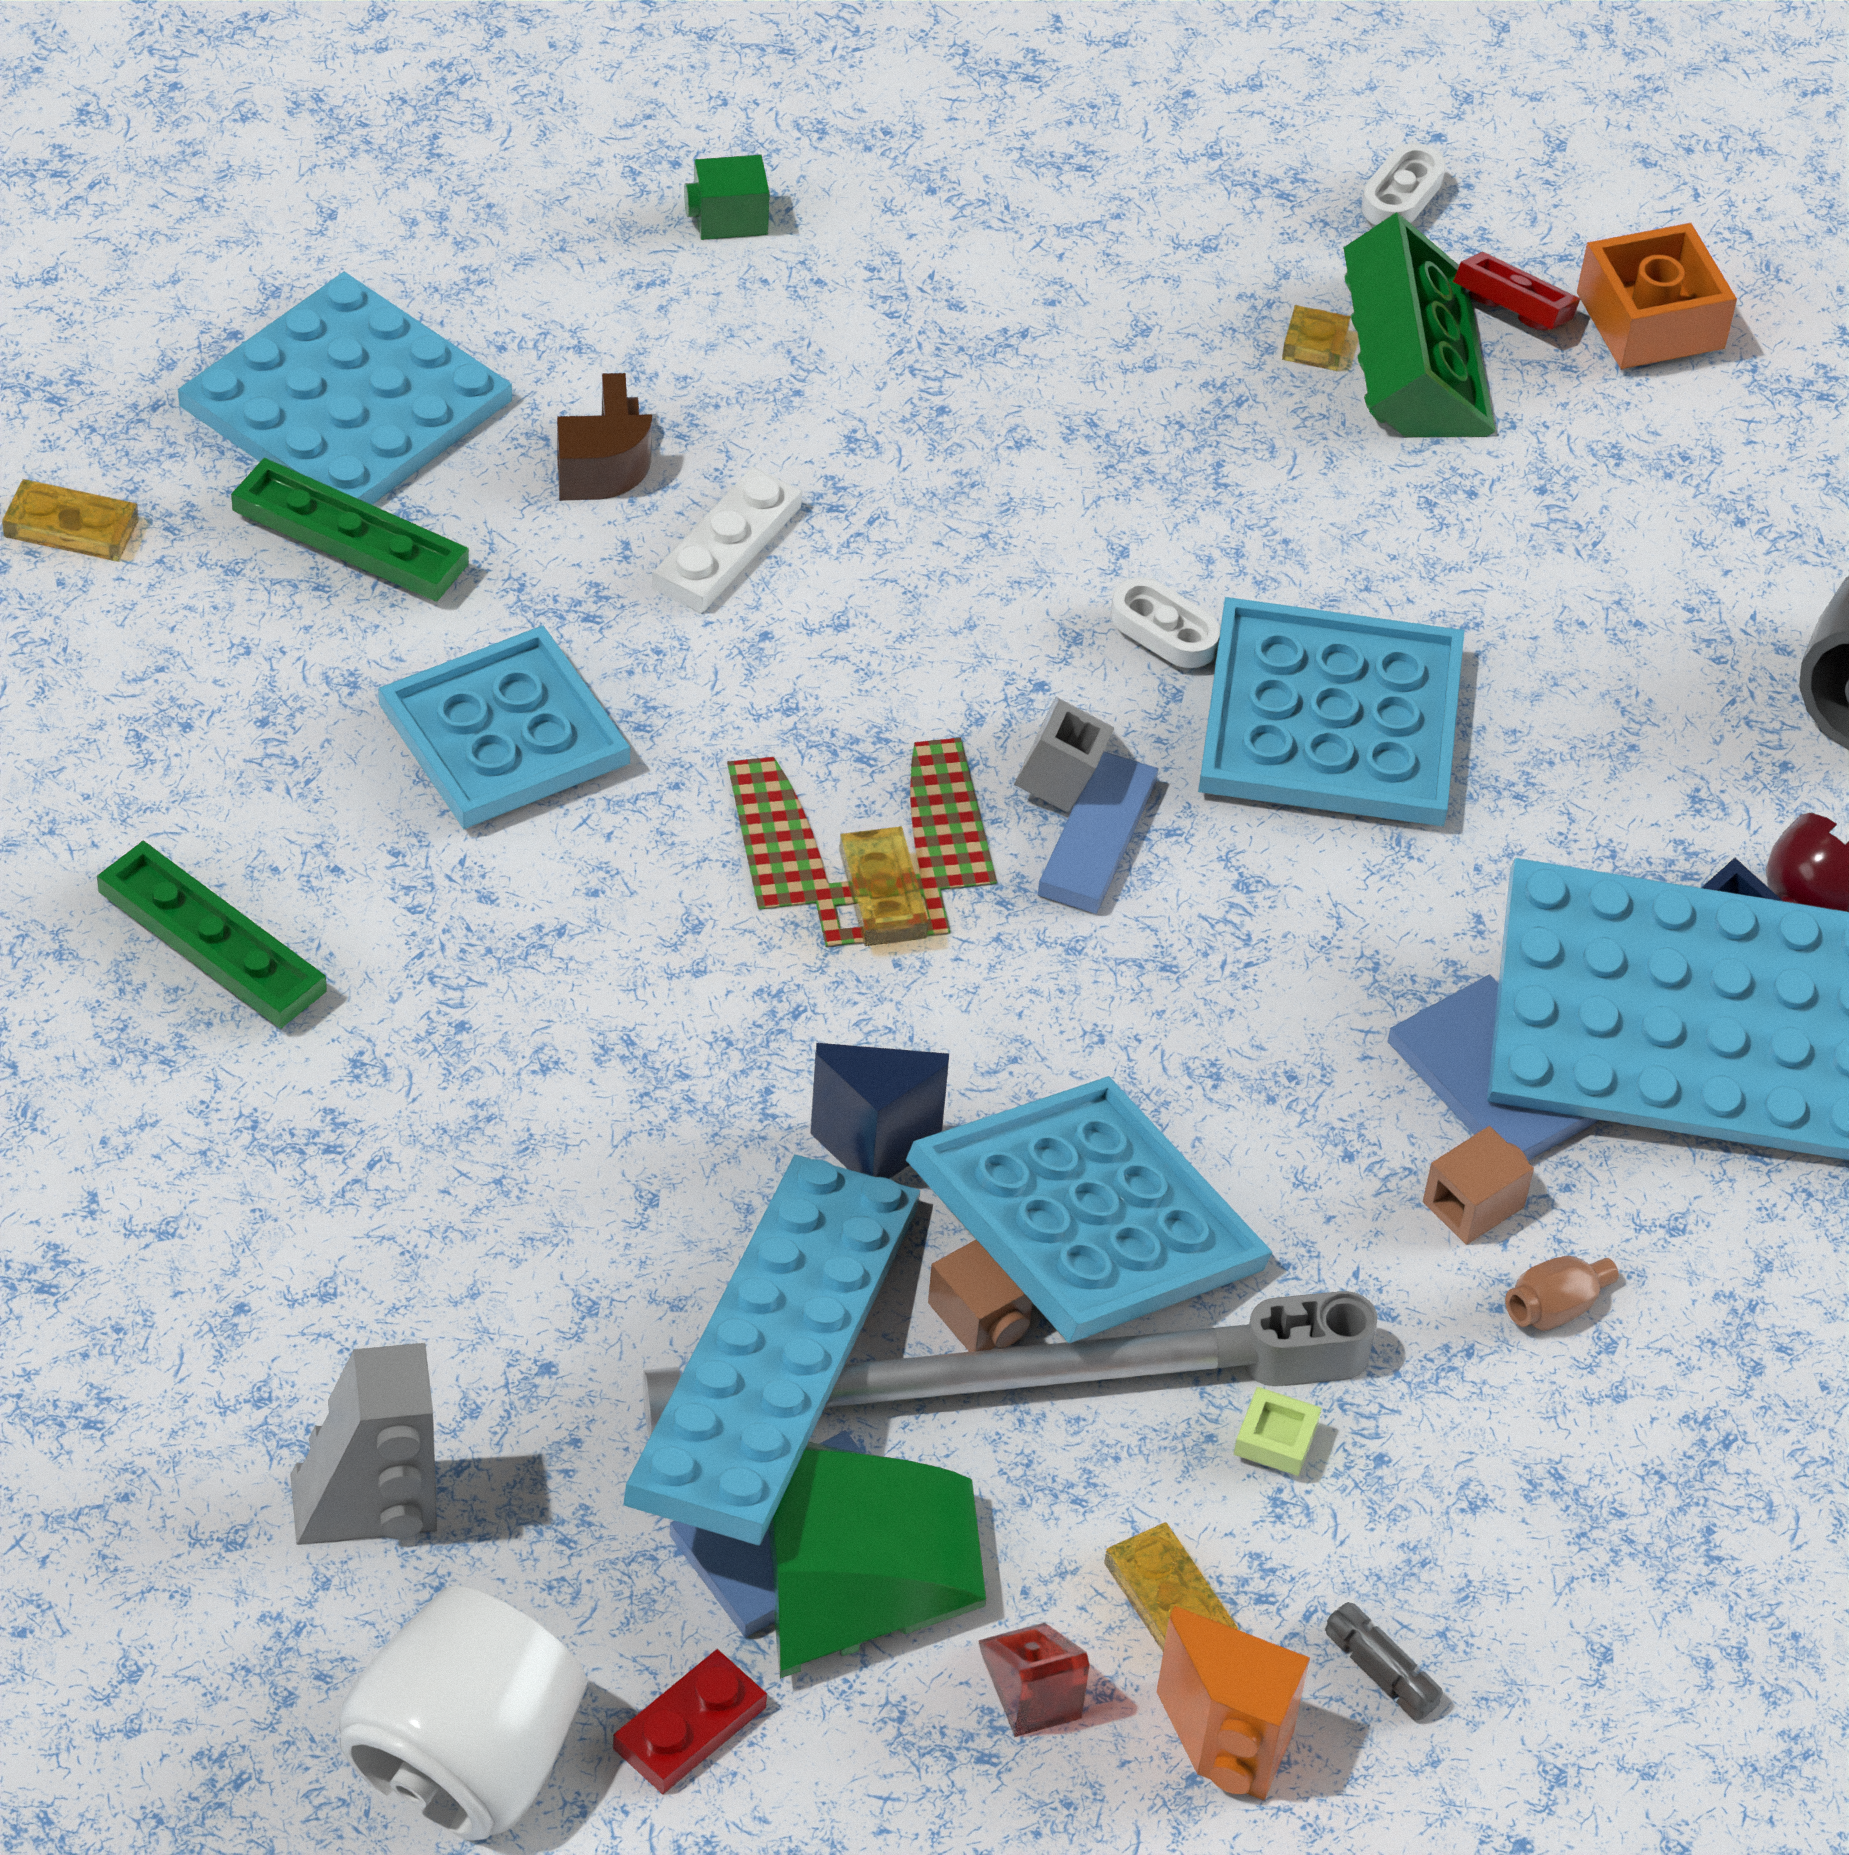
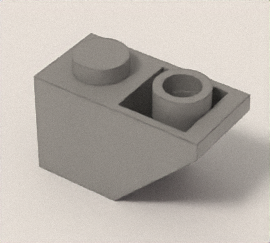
(1064, 755)

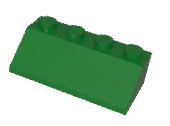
(1416, 335)

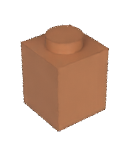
(1478, 1184)
(978, 1299)

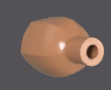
(1558, 1291)

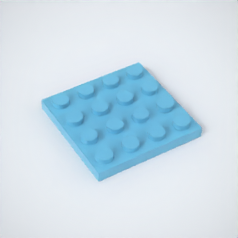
(346, 391)
(1333, 711)
(1088, 1208)

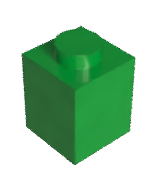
(729, 197)

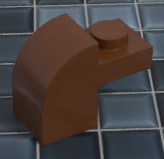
(606, 451)

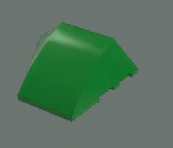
(869, 1552)

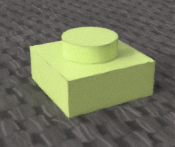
(1277, 1431)

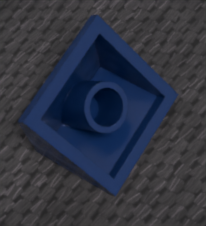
(876, 1104)

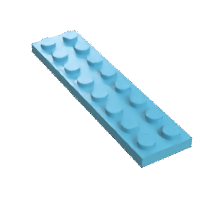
(772, 1351)

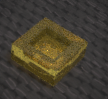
(1316, 338)

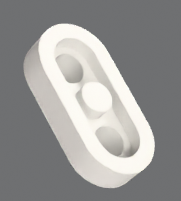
(1403, 183)
(1165, 622)

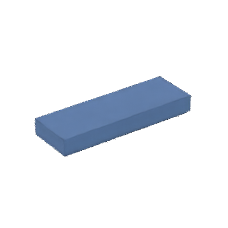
(1098, 833)

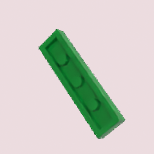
(350, 529)
(212, 934)

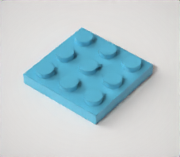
(504, 726)

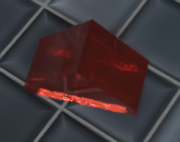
(1037, 1677)

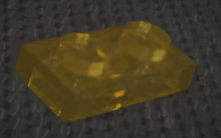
(70, 520)
(883, 886)
(1160, 1575)

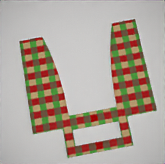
(787, 861)

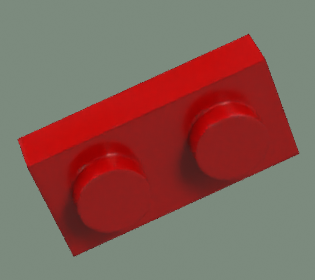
(1499, 283)
(689, 1721)

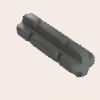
(1383, 1661)

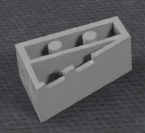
(373, 1454)

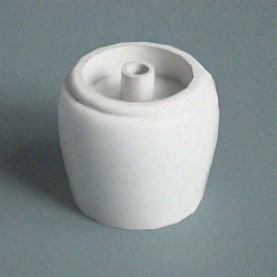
(464, 1704)

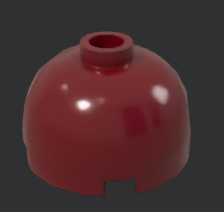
(1810, 865)

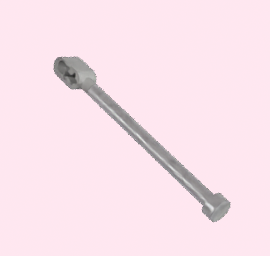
(1283, 1345)

